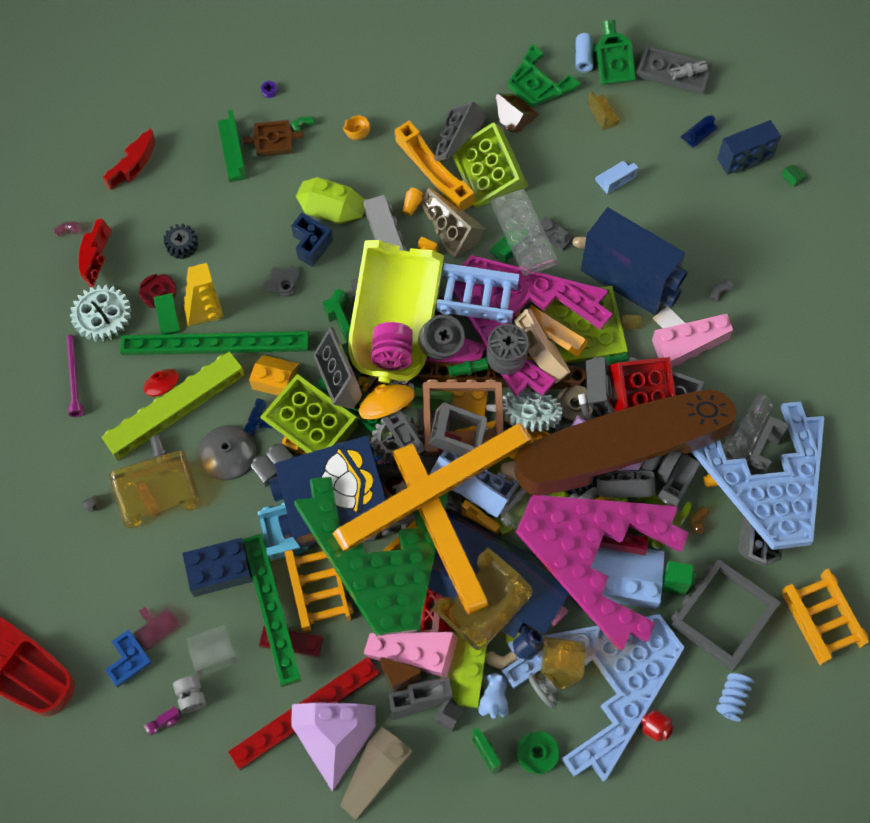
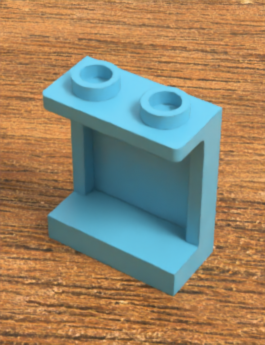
(274, 540)

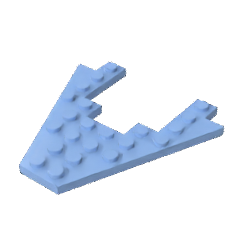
(777, 503)
(632, 673)

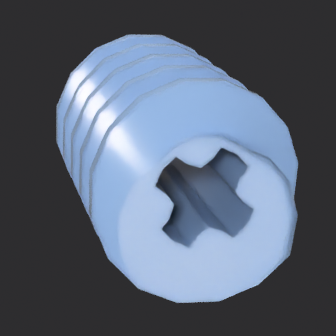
(733, 696)

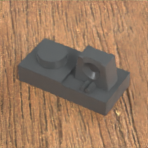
(556, 235)

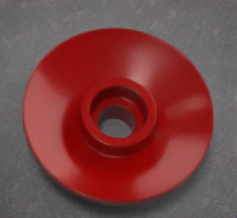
(161, 382)

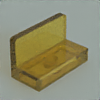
(602, 111)

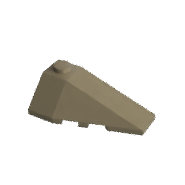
(453, 225)
(377, 767)

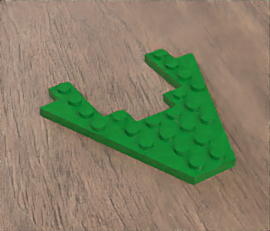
(383, 584)

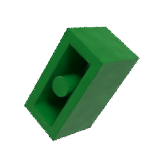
(678, 578)

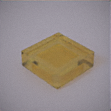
(631, 322)

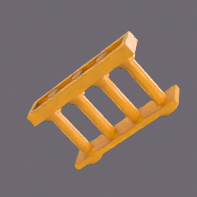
(303, 599)
(813, 632)

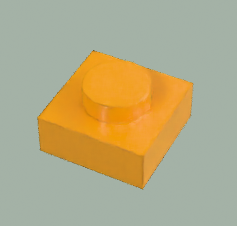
(426, 244)

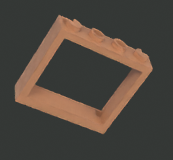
(454, 385)

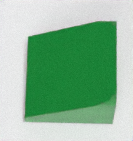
(793, 175)

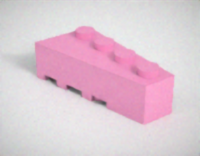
(691, 338)
(420, 650)

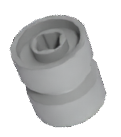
(189, 692)

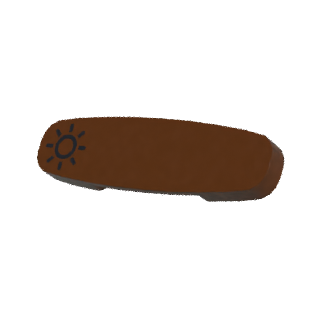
(623, 439)

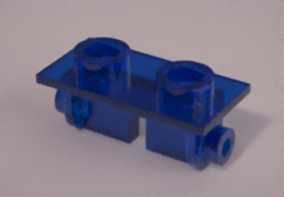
(700, 131)

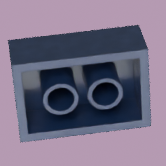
(749, 147)
(217, 567)

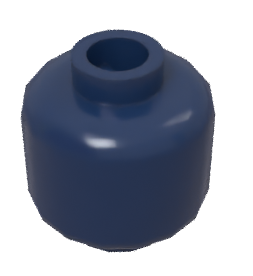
(528, 644)

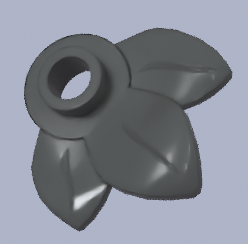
(282, 279)

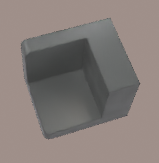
(448, 715)

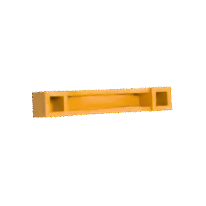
(453, 189)

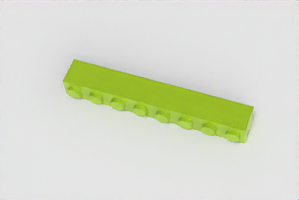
(173, 405)

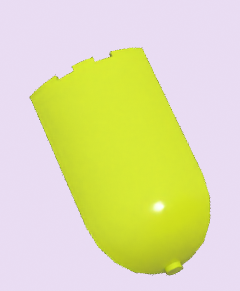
(393, 288)

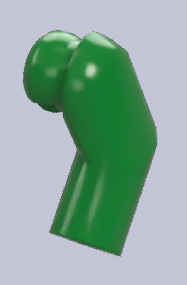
(301, 121)

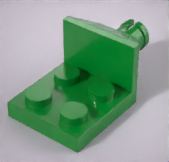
(614, 56)

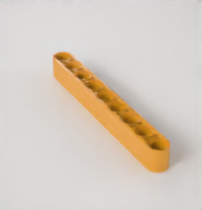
(443, 534)

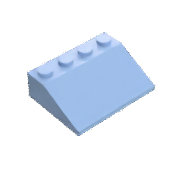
(631, 577)

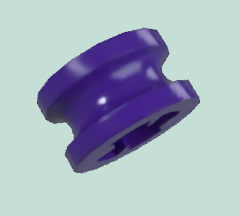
(272, 85)

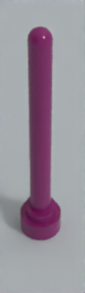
(75, 408)

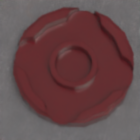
(155, 286)

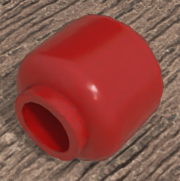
(657, 726)

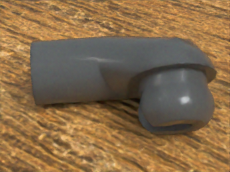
(719, 287)

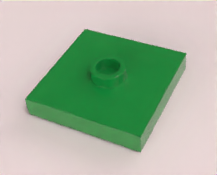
(486, 751)

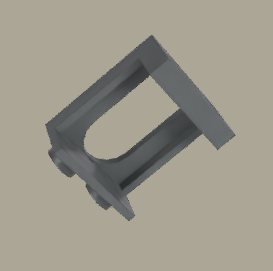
(773, 433)

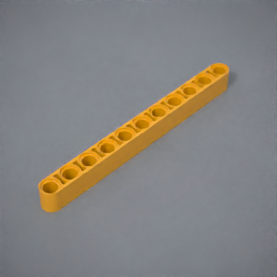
(432, 487)

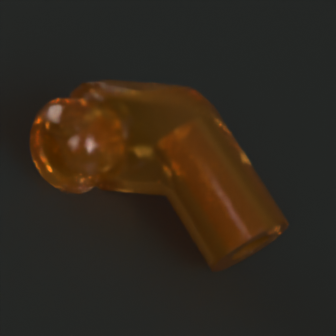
(696, 520)

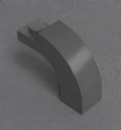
(679, 480)

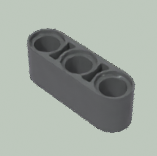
(626, 484)

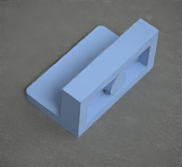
(617, 176)

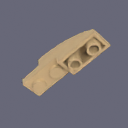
(540, 348)

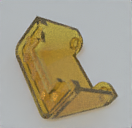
(154, 487)
(505, 595)

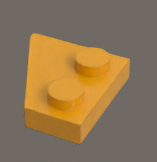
(476, 515)

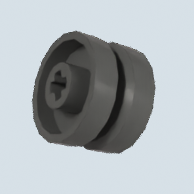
(430, 338)
(666, 463)

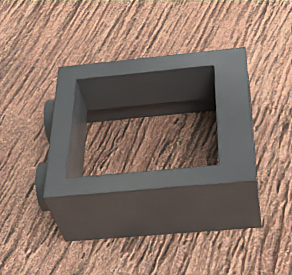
(599, 386)
(437, 436)

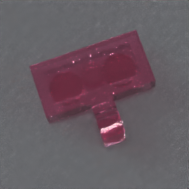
(156, 628)

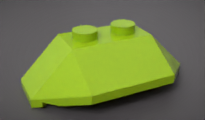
(330, 201)
(466, 673)

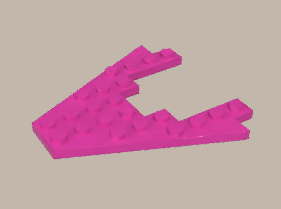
(541, 291)
(567, 537)

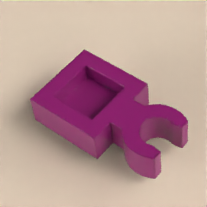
(167, 719)

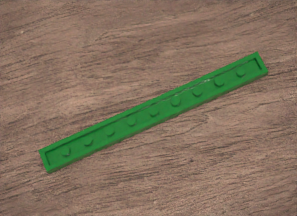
(214, 343)

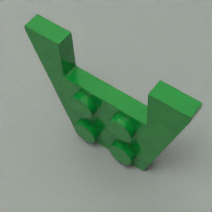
(534, 85)

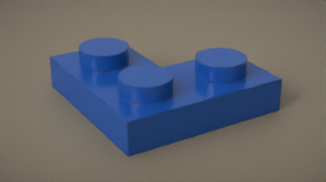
(132, 660)

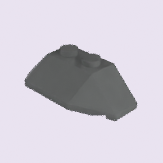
(754, 547)

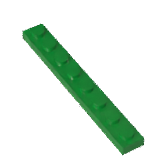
(272, 611)

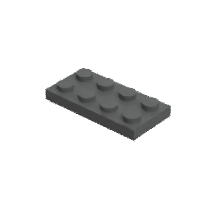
(657, 67)

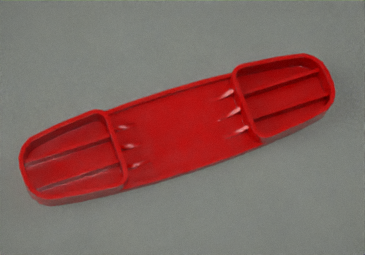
(31, 674)

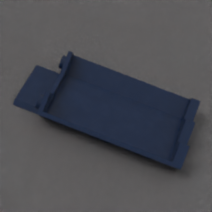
(547, 592)

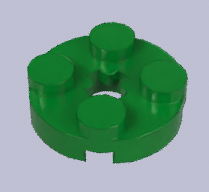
(549, 751)

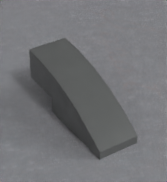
(419, 697)

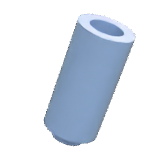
(584, 52)

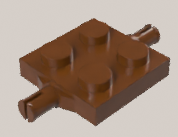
(272, 138)

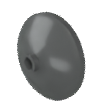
(231, 462)

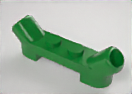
(334, 311)

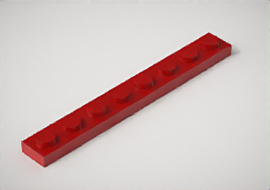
(281, 727)

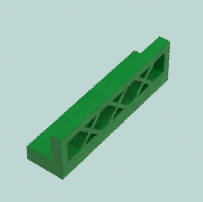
(231, 148)

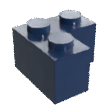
(313, 238)

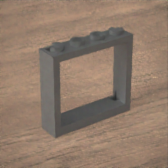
(701, 641)

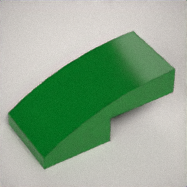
(167, 314)

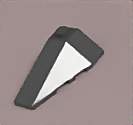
(459, 126)

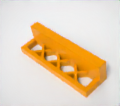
(559, 333)

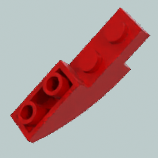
(136, 158)
(90, 252)

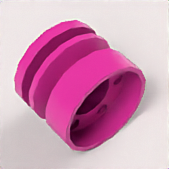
(392, 346)

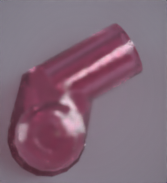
(65, 226)

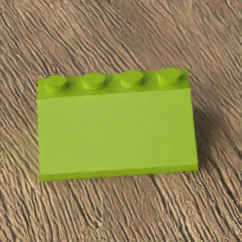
(489, 165)
(309, 417)

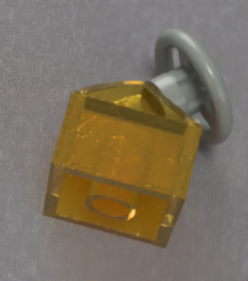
(561, 665)

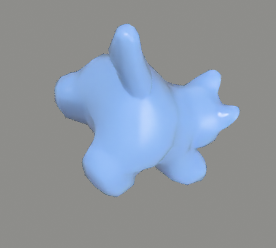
(494, 696)

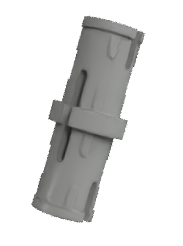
(689, 69)

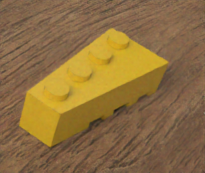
(201, 296)

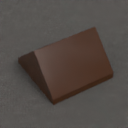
(399, 674)

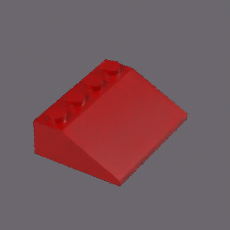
(640, 382)

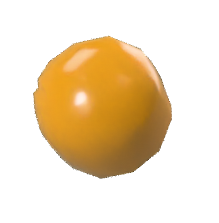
(357, 127)

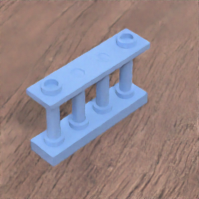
(480, 276)

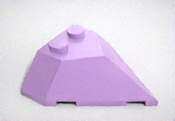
(333, 734)

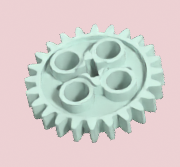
(86, 322)
(531, 410)

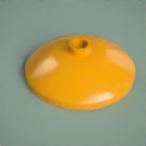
(385, 400)

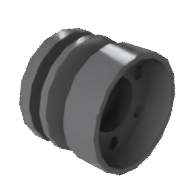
(505, 358)

